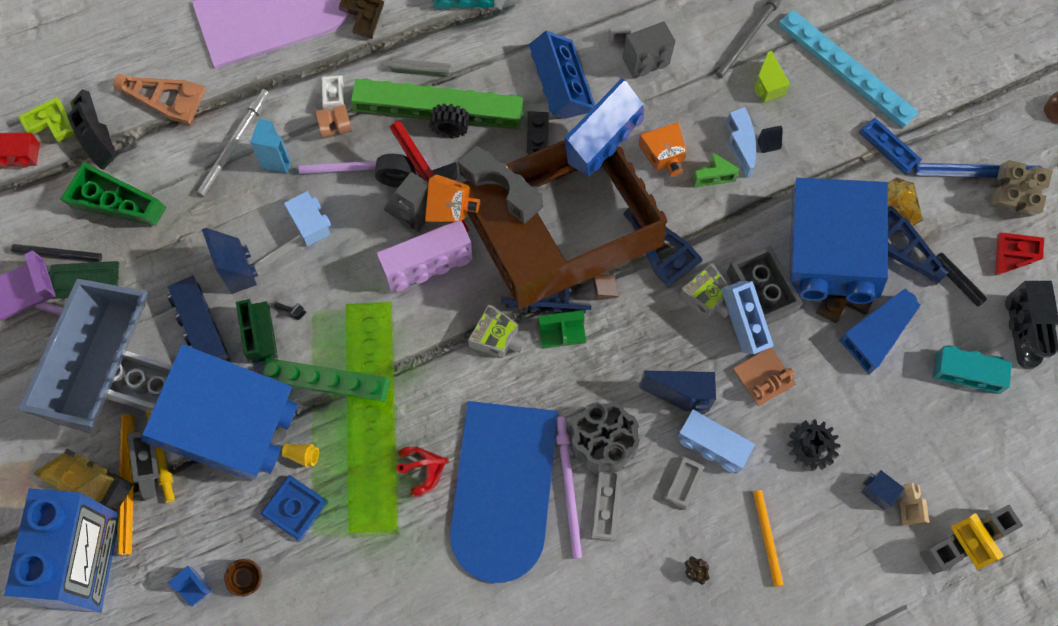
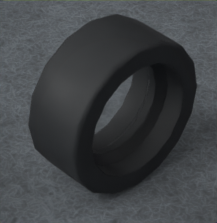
(393, 169)

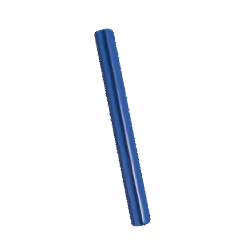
(961, 170)

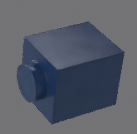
(881, 489)

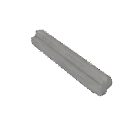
(421, 67)

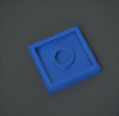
(294, 508)

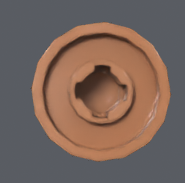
(333, 121)

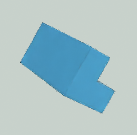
(269, 147)

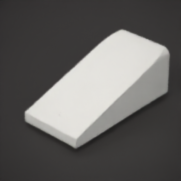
(332, 92)

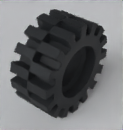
(449, 120)

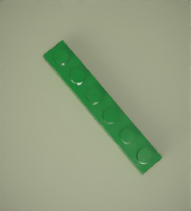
(327, 379)

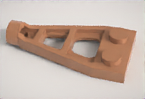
(185, 104)

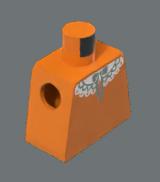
(664, 148)
(448, 200)

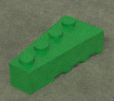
(106, 195)

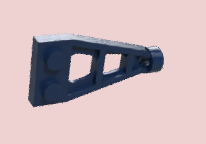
(897, 223)
(677, 264)

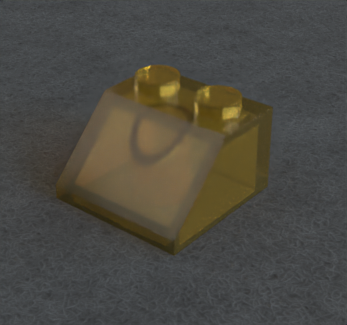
(76, 475)

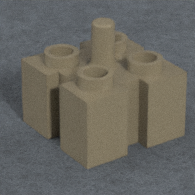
(1021, 188)

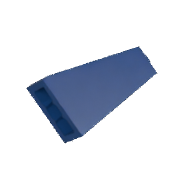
(879, 331)

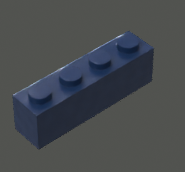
(196, 318)

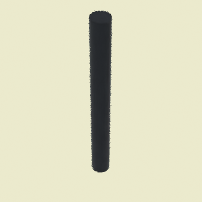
(60, 253)

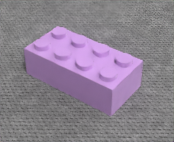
(425, 256)

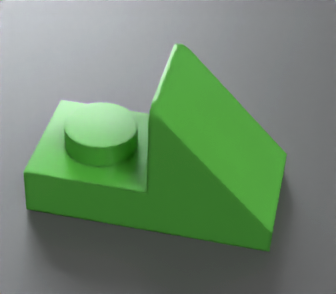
(719, 172)

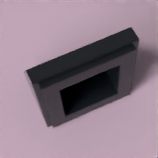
(770, 139)

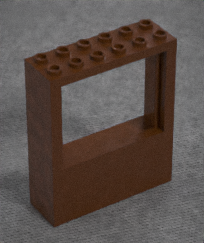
(528, 254)

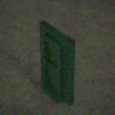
(64, 275)

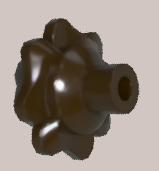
(697, 570)

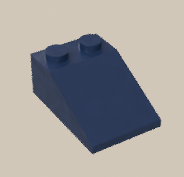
(231, 260)
(682, 388)

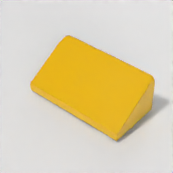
(976, 541)

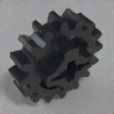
(806, 452)

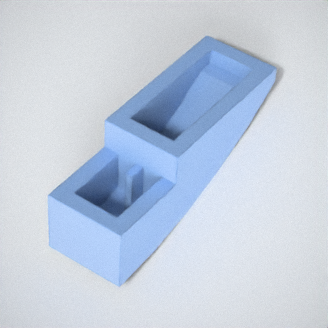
(742, 140)

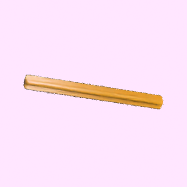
(125, 512)

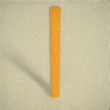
(768, 538)

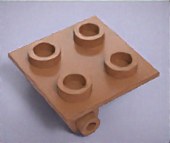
(765, 376)

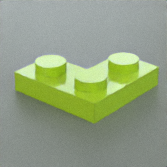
(51, 115)

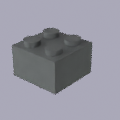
(648, 49)

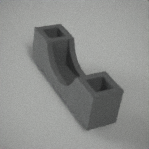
(481, 168)
(950, 551)

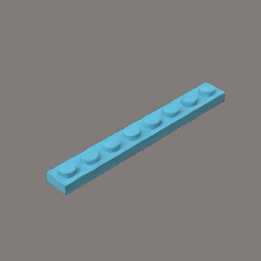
(848, 69)

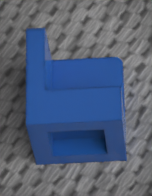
(190, 585)

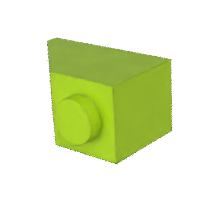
(771, 80)

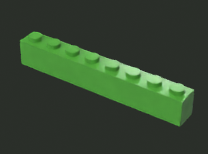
(417, 102)

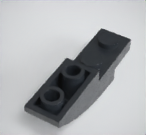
(89, 132)

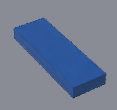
(890, 146)

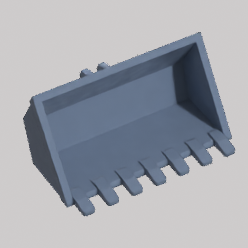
(84, 354)

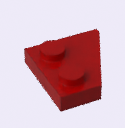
(1017, 251)

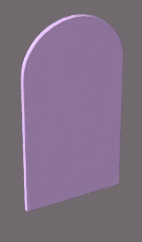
(253, 27)

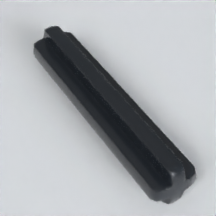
(962, 281)

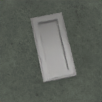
(684, 483)

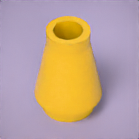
(301, 453)

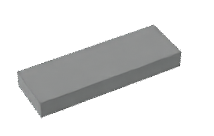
(606, 506)

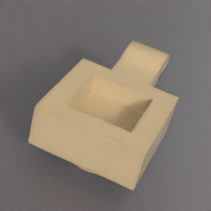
(914, 509)

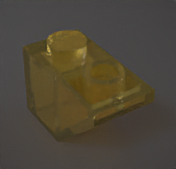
(904, 199)

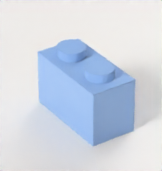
(307, 218)

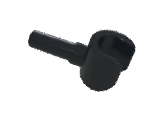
(296, 312)

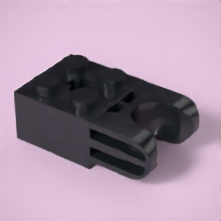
(1033, 322)

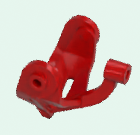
(434, 463)

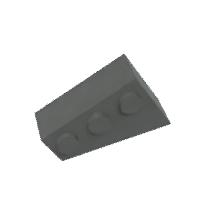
(410, 202)

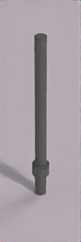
(771, 5)

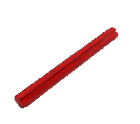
(413, 154)

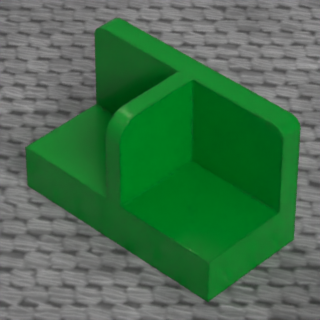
(562, 329)

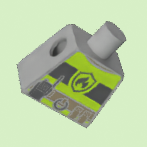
(705, 293)
(496, 334)

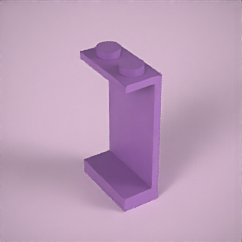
(25, 286)

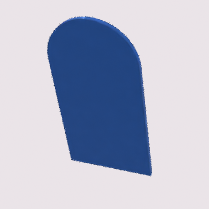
(503, 490)

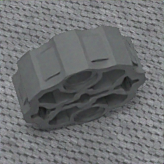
(590, 432)

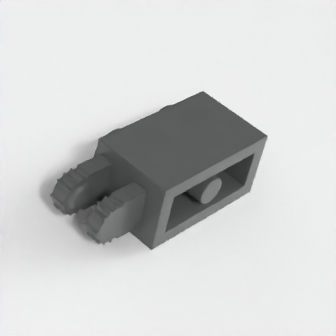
(143, 464)

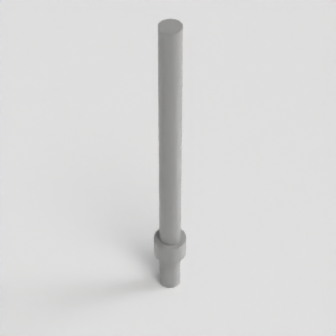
(253, 110)

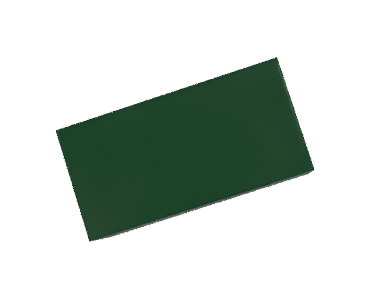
(256, 330)

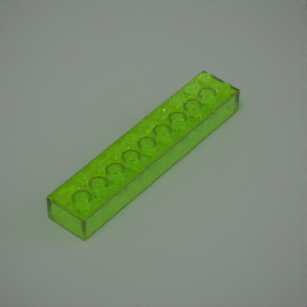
(372, 424)

